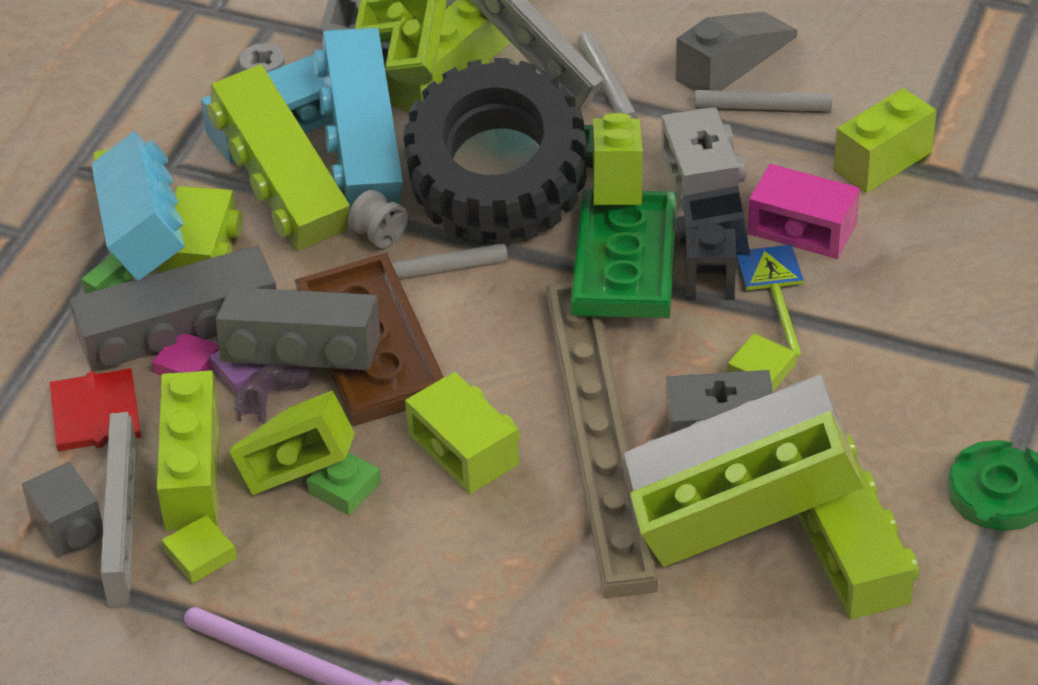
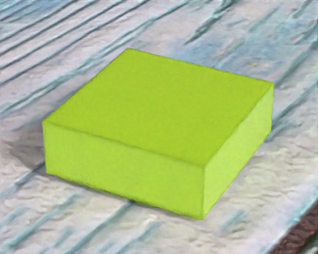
(764, 354)
(199, 549)

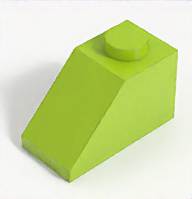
(294, 443)

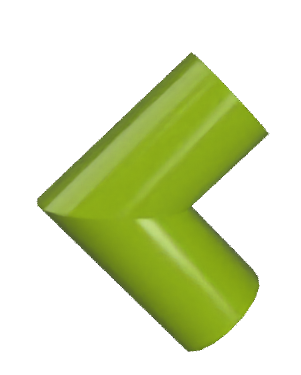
(413, 35)

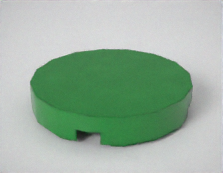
(995, 485)

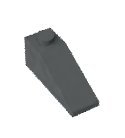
(727, 48)

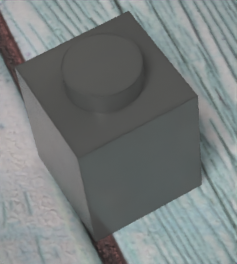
(63, 509)

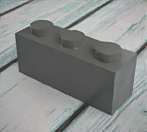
(298, 328)

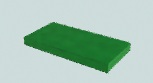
(625, 257)

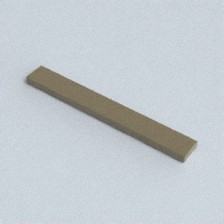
(600, 443)

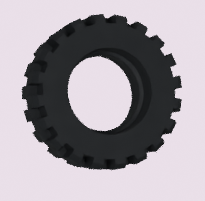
(484, 100)

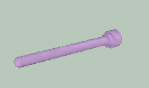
(275, 651)

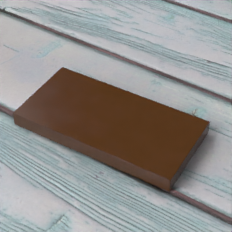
(402, 357)

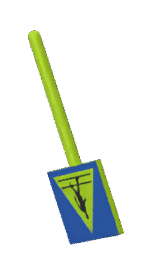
(773, 269)

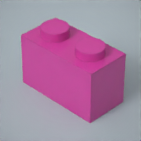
(803, 211)

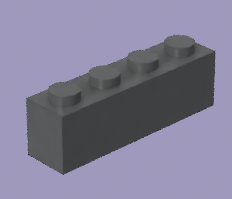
(150, 313)

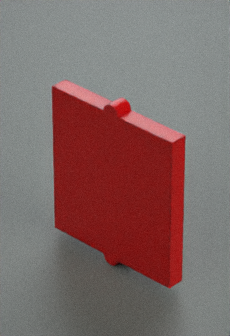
(84, 407)

